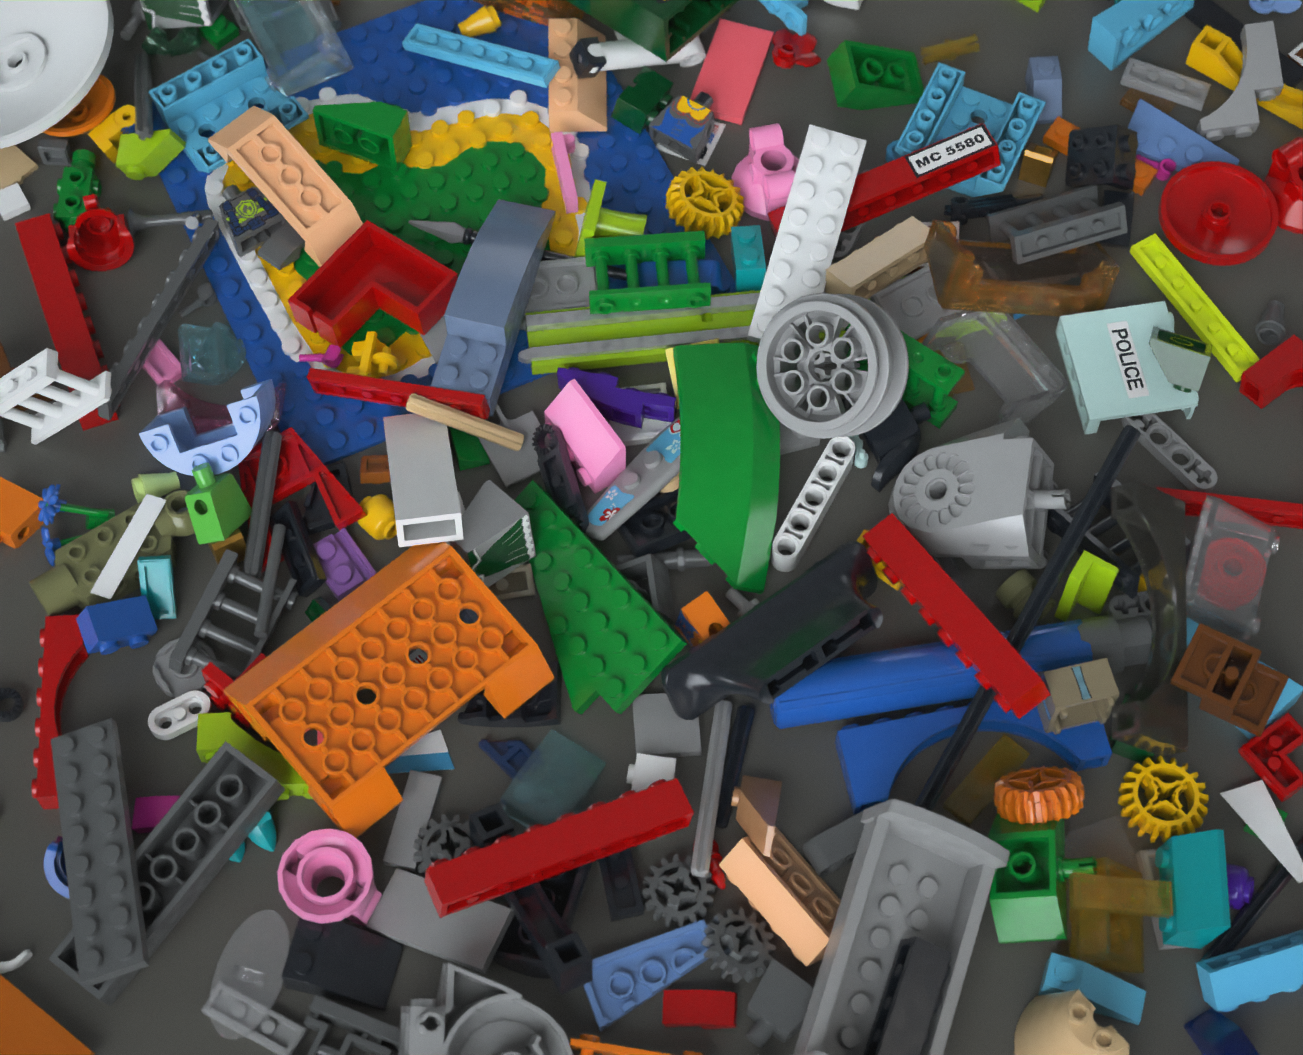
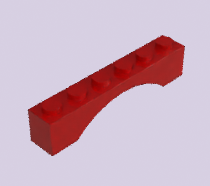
(60, 662)

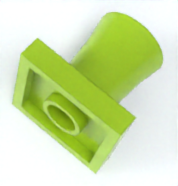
(604, 222)

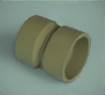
(1016, 592)

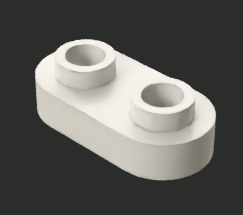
(179, 713)

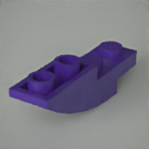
(617, 404)

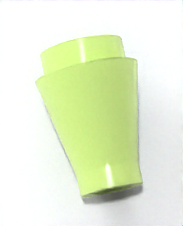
(154, 484)

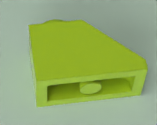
(147, 157)

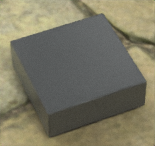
(55, 152)

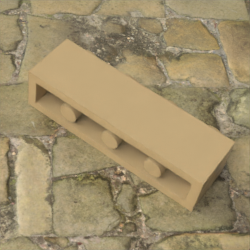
(880, 261)

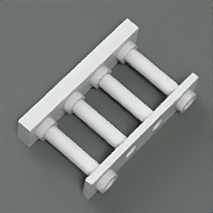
(35, 377)

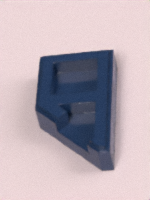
(507, 755)

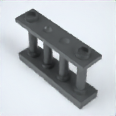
(1057, 224)
(214, 598)

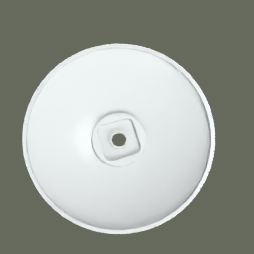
(61, 57)

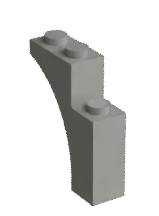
(1259, 79)

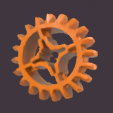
(1039, 795)

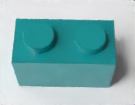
(747, 258)

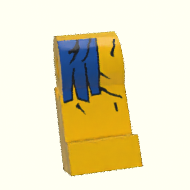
(108, 133)

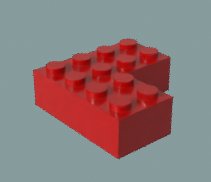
(372, 274)

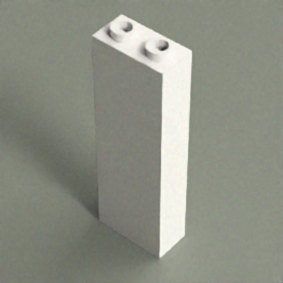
(422, 480)

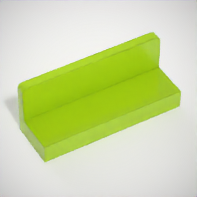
(1087, 585)

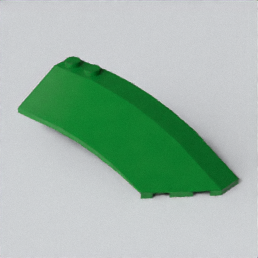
(727, 460)

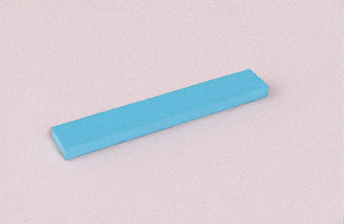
(481, 55)

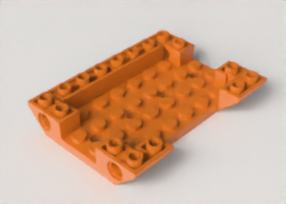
(366, 646)

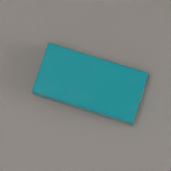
(158, 585)

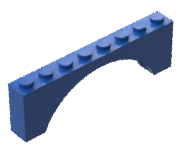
(879, 752)

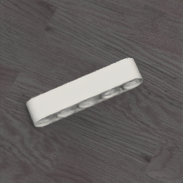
(811, 516)

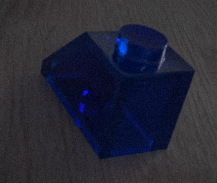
(1218, 1035)

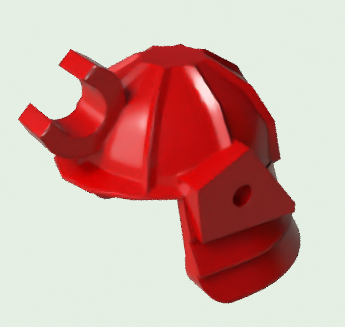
(99, 238)

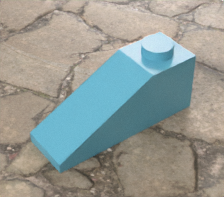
(1106, 992)

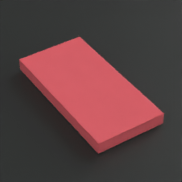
(733, 69)

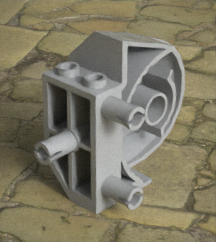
(981, 498)
(477, 1019)

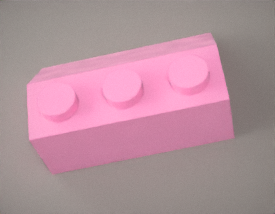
(588, 437)

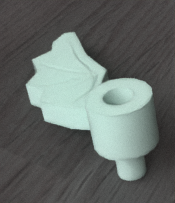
(860, 455)

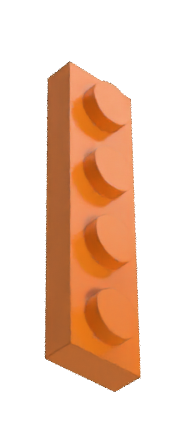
(1058, 138)

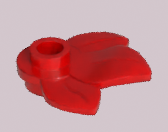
(794, 49)

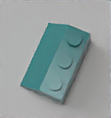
(1199, 888)

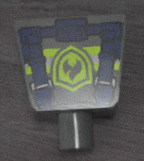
(249, 218)

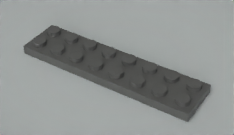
(99, 853)

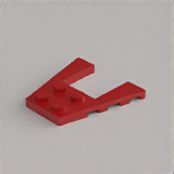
(297, 469)

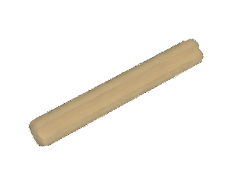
(464, 422)

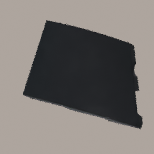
(539, 710)

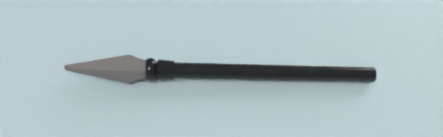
(455, 233)

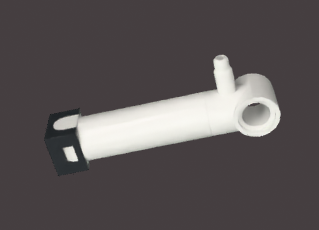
(592, 56)

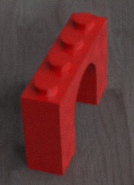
(1274, 373)

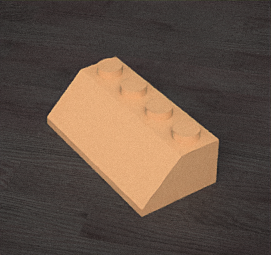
(574, 102)
(786, 894)

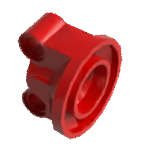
(1286, 184)

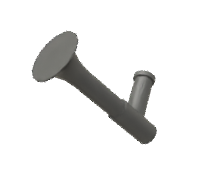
(190, 219)

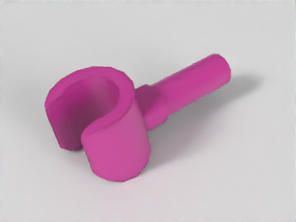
(1167, 164)
(331, 358)

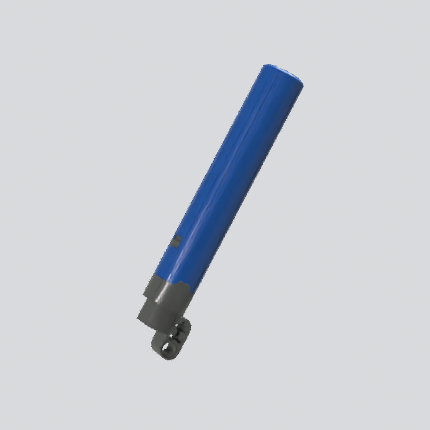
(935, 675)

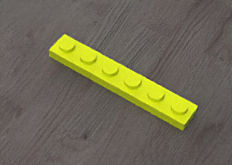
(1194, 305)

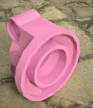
(766, 172)
(326, 855)

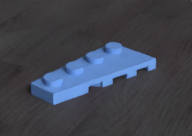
(1166, 138)
(641, 971)

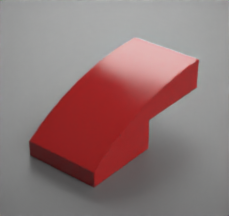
(699, 1008)

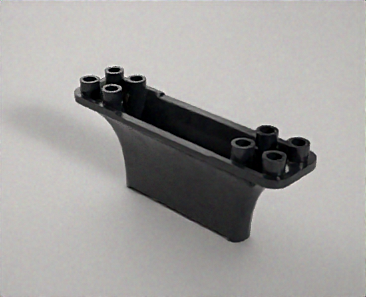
(780, 637)

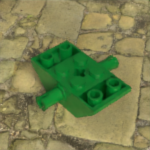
(1033, 903)

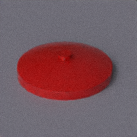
(1218, 213)

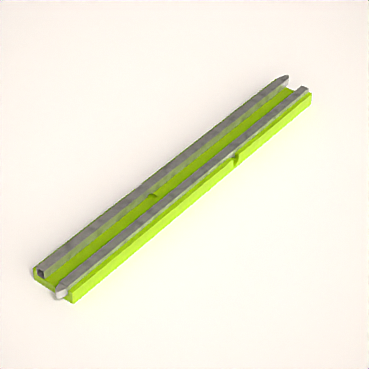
(636, 337)

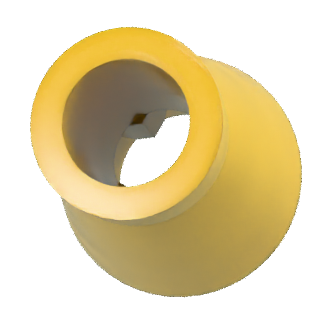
(481, 22)

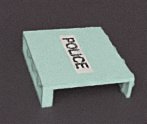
(1114, 365)

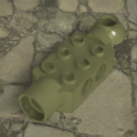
(84, 558)

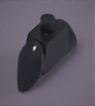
(894, 440)

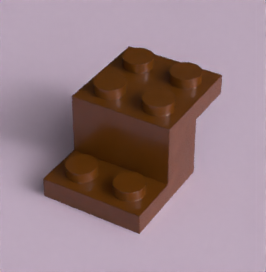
(1229, 679)

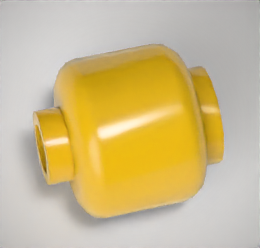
(380, 517)

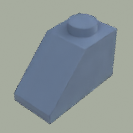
(1045, 83)

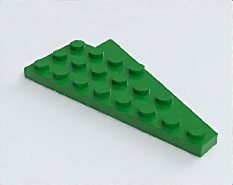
(598, 621)

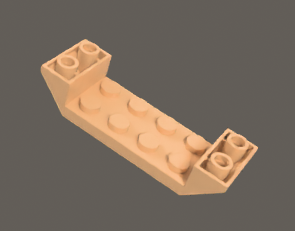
(289, 181)

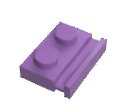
(343, 563)

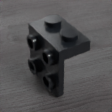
(1102, 157)

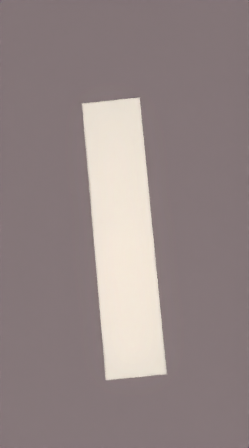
(128, 546)

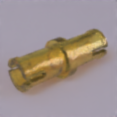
(949, 49)

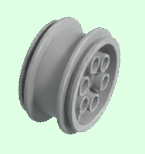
(871, 337)

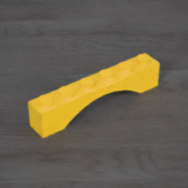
(1221, 60)

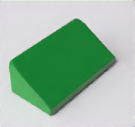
(468, 450)

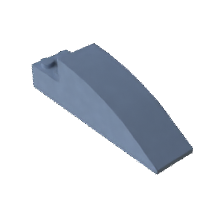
(492, 299)

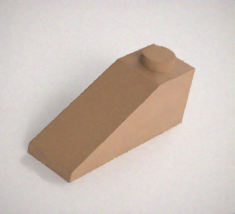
(757, 810)

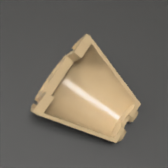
(1064, 1026)

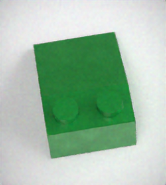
(874, 76)
(365, 131)

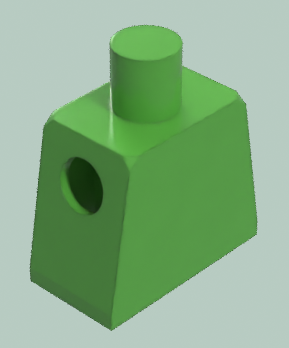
(215, 505)

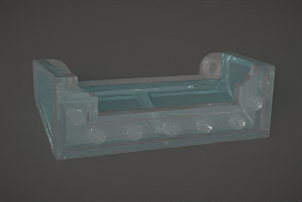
(295, 43)

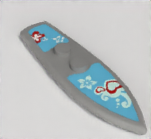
(637, 483)

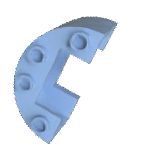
(178, 446)

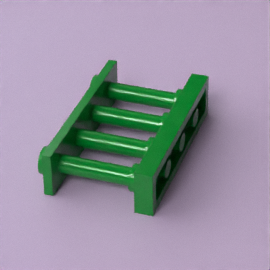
(645, 248)
(928, 380)

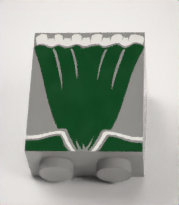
(181, 12)
(494, 535)

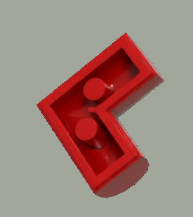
(1269, 756)

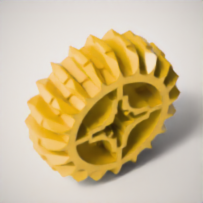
(707, 195)
(1149, 778)

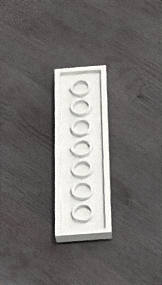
(809, 223)

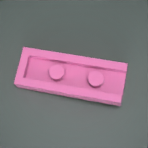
(561, 148)

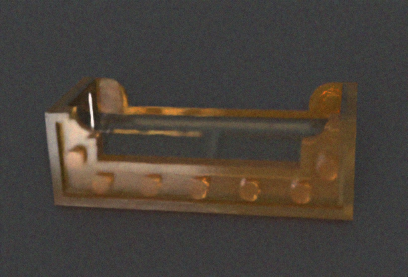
(987, 279)

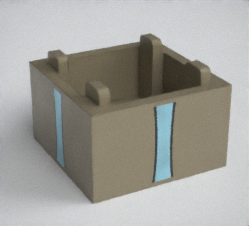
(1078, 695)

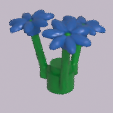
(52, 504)

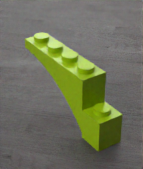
(217, 728)

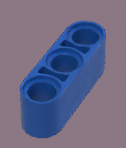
(709, 271)

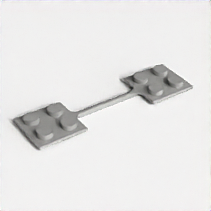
(509, 464)

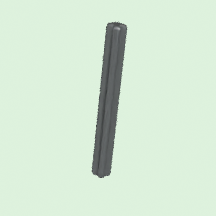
(143, 101)
(262, 503)

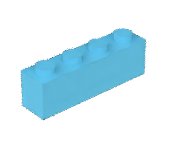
(1252, 972)

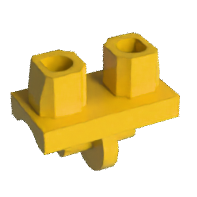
(373, 356)

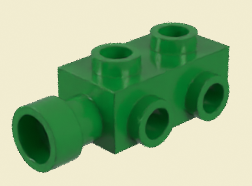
(76, 182)

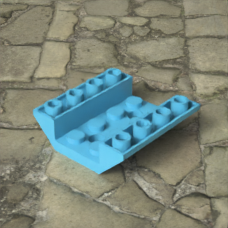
(218, 94)
(948, 110)

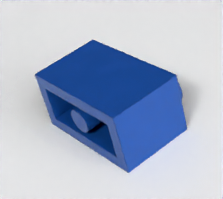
(117, 625)

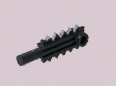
(964, 209)

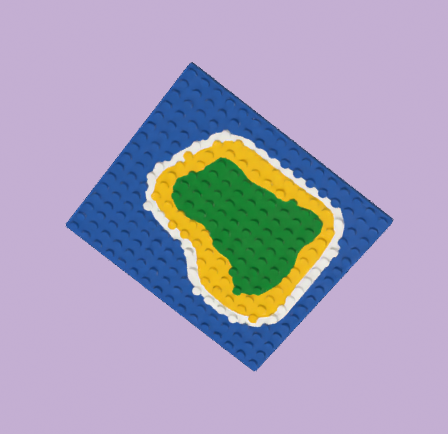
(471, 145)

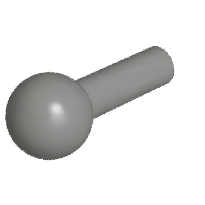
(133, 22)

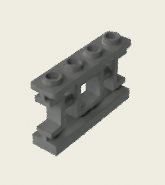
(373, 1032)

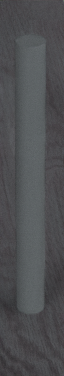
(270, 581)

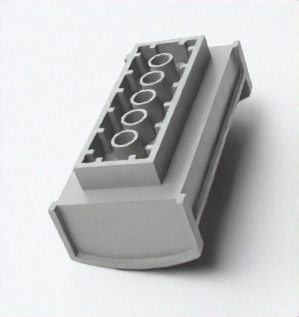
(906, 880)

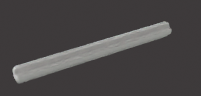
(711, 789)

